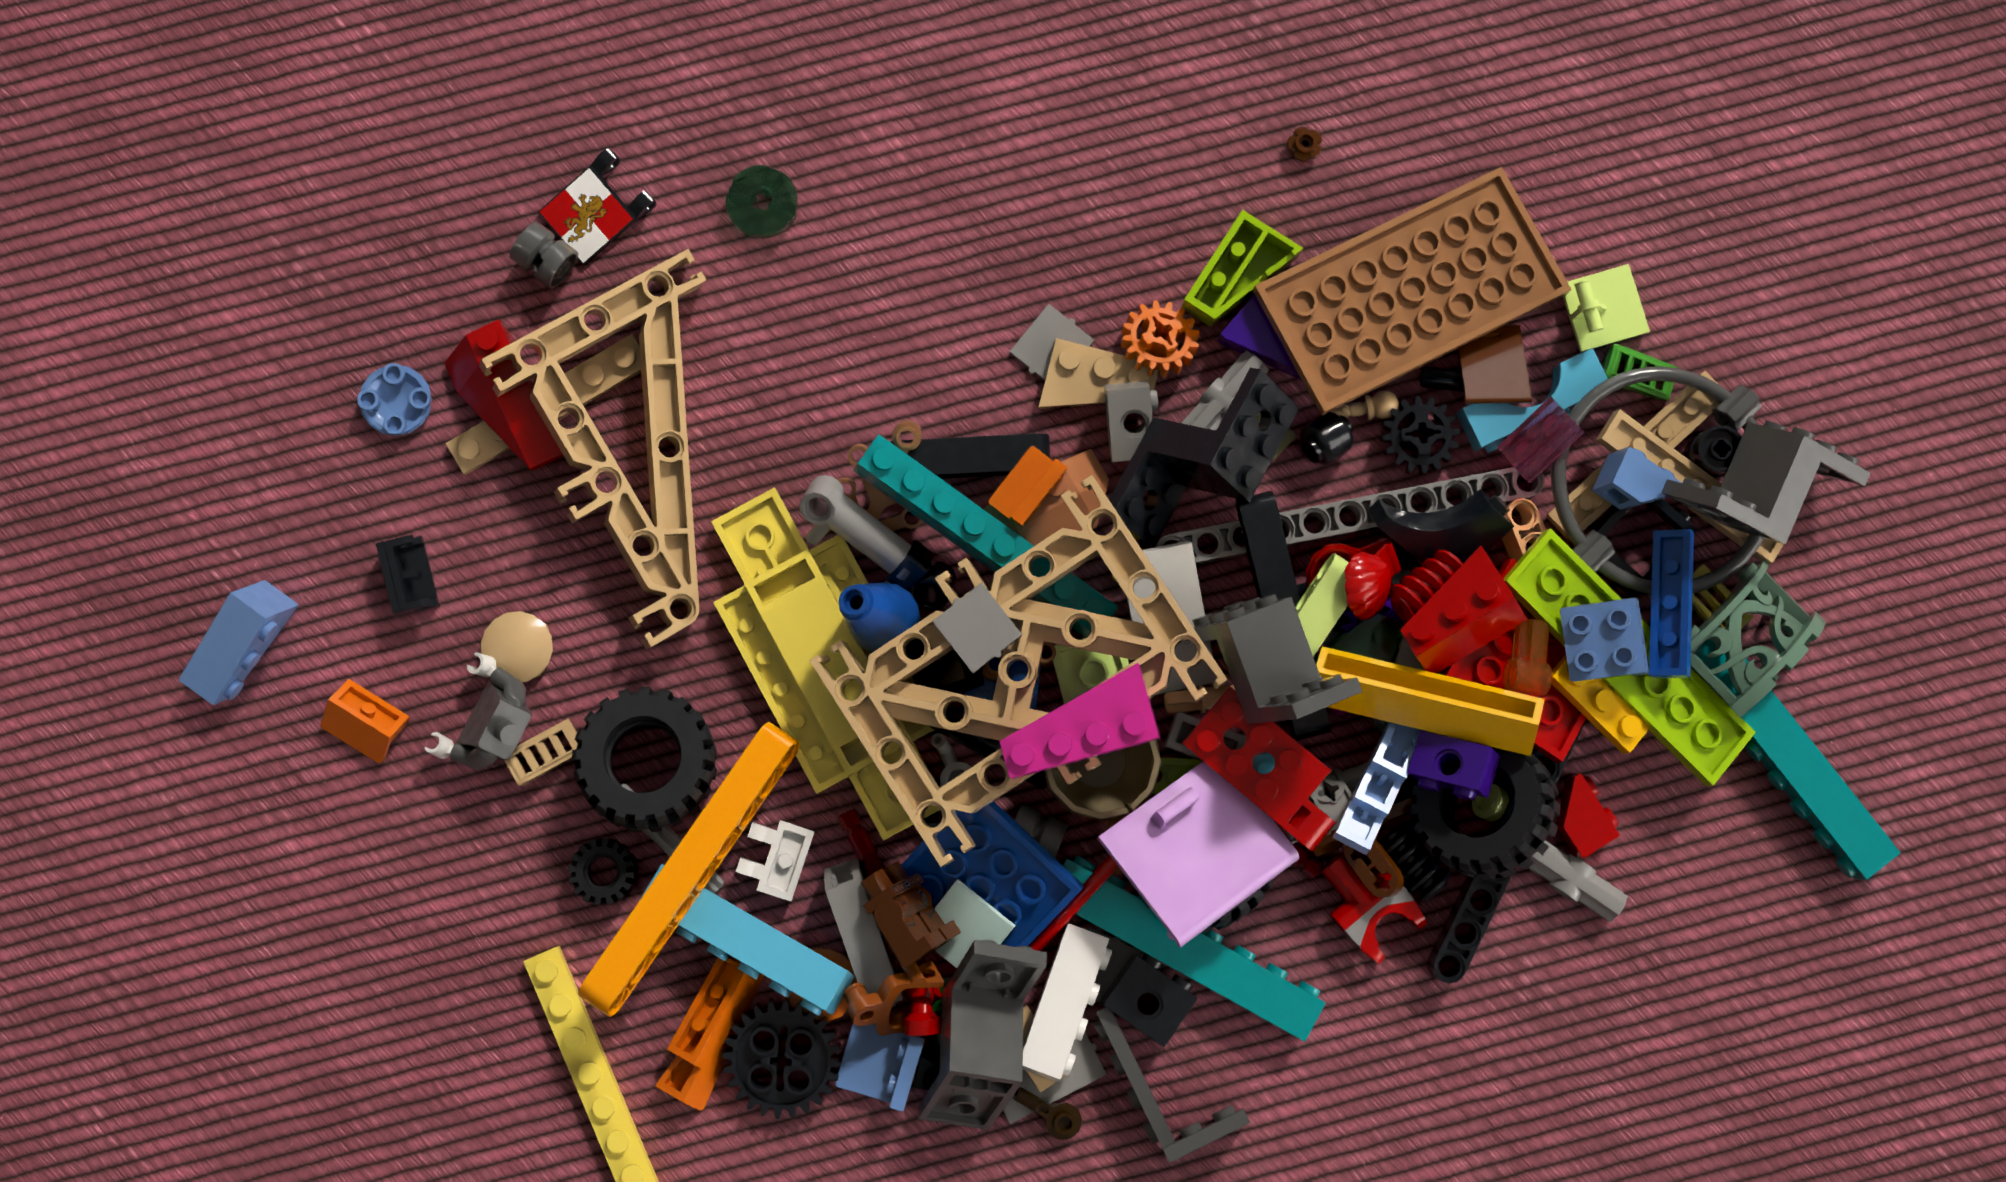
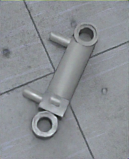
(906, 563)

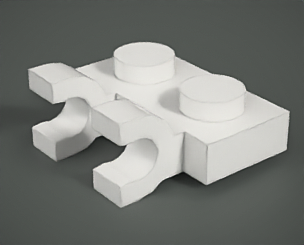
(784, 861)

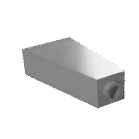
(858, 930)

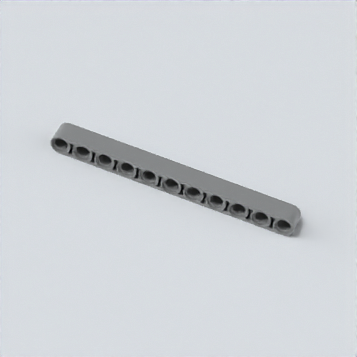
(1328, 514)

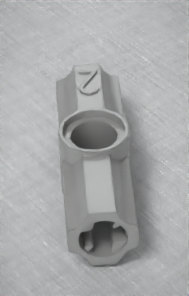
(1219, 395)
(1578, 882)

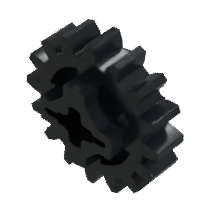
(1420, 451)

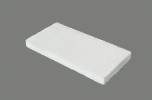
(1178, 572)

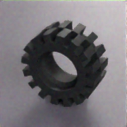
(581, 871)

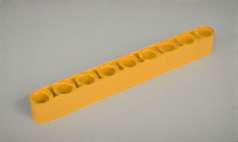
(688, 869)

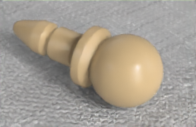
(1377, 406)

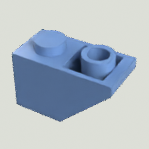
(1631, 479)

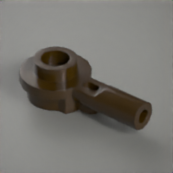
(1061, 1119)

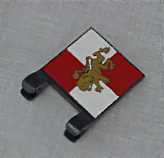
(590, 212)

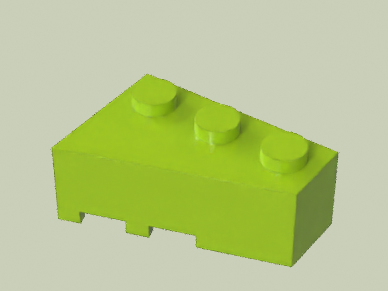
(1242, 260)

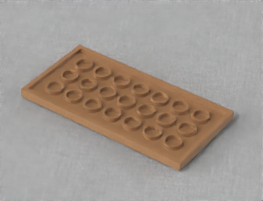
(1411, 290)

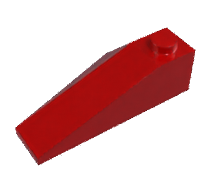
(509, 415)

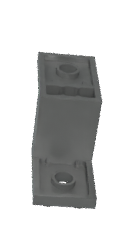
(1768, 480)
(1271, 660)
(982, 1034)

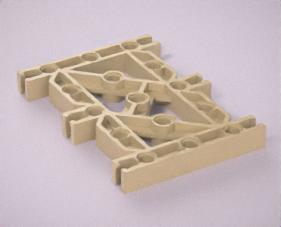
(890, 698)

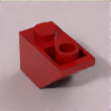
(1582, 819)

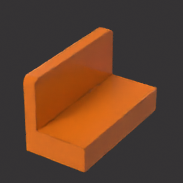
(1027, 486)
(363, 720)

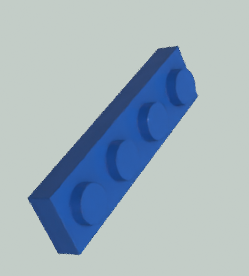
(1671, 603)

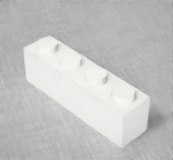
(1063, 1003)

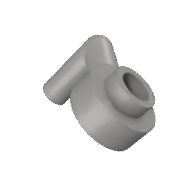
(952, 766)

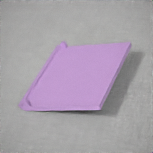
(1197, 851)

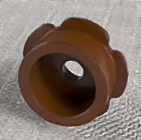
(1298, 150)

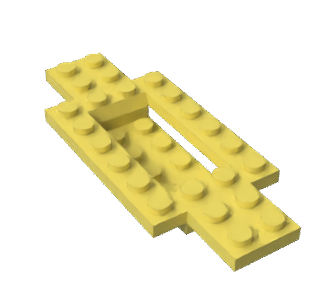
(783, 622)

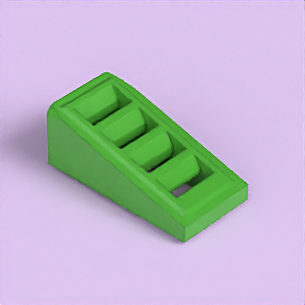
(1618, 352)

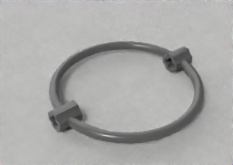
(1733, 410)

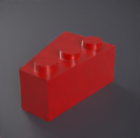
(1463, 615)

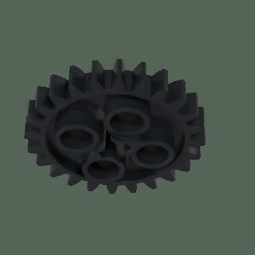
(814, 1060)

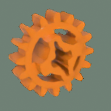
(1159, 339)

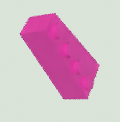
(1093, 724)

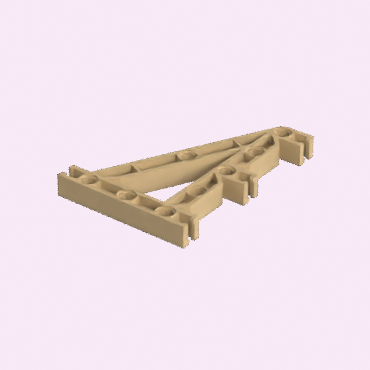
(671, 564)

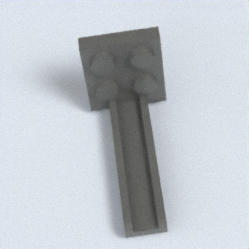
(1192, 1136)

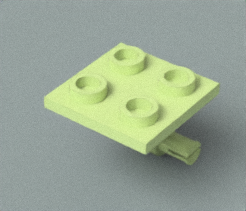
(1605, 308)

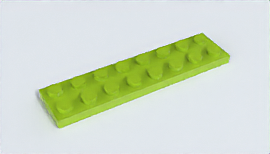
(1679, 711)

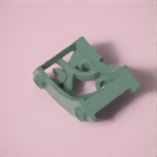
(1765, 599)

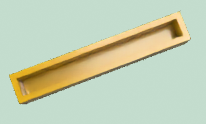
(1436, 702)

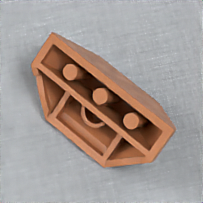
(1054, 512)

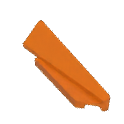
(703, 1031)

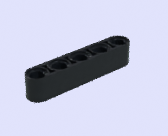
(976, 455)

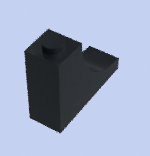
(1455, 529)

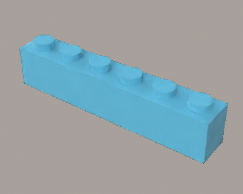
(764, 952)

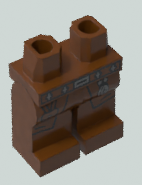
(906, 914)

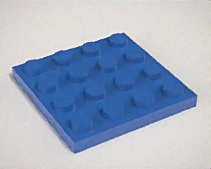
(1003, 869)

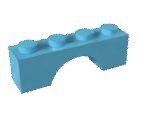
(1491, 423)

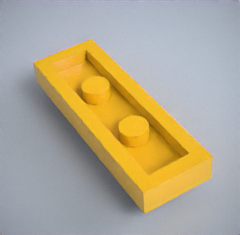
(1601, 708)

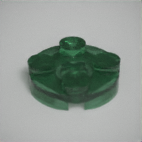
(770, 183)

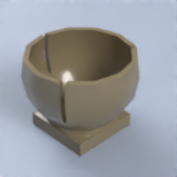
(1108, 790)

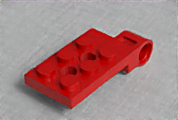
(1279, 793)

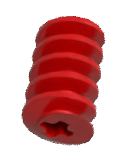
(1422, 584)

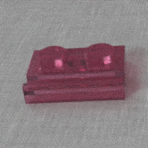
(1540, 439)

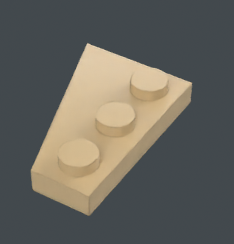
(1080, 372)

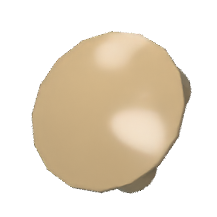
(519, 644)

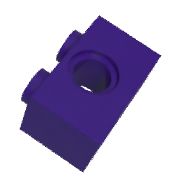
(1436, 751)

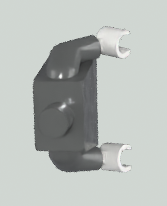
(494, 722)

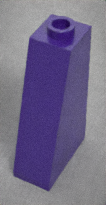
(1254, 333)

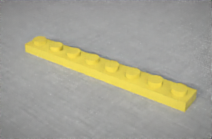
(589, 1067)

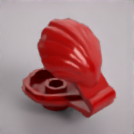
(1366, 575)

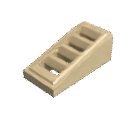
(515, 767)

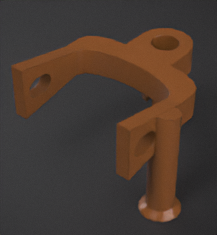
(876, 1007)

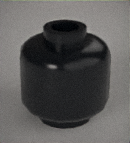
(1326, 438)

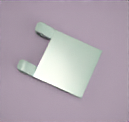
(974, 919)

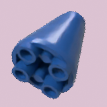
(877, 613)

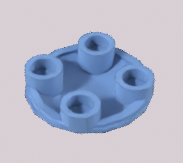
(395, 399)

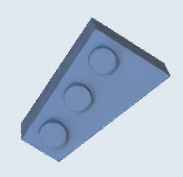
(237, 641)

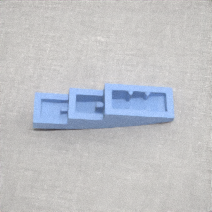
(1377, 787)

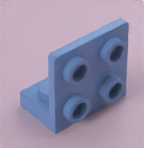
(1604, 640)
(880, 1064)

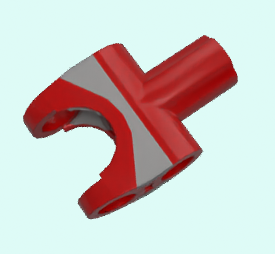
(1363, 910)

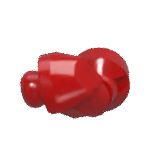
(922, 1019)

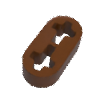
(1368, 874)

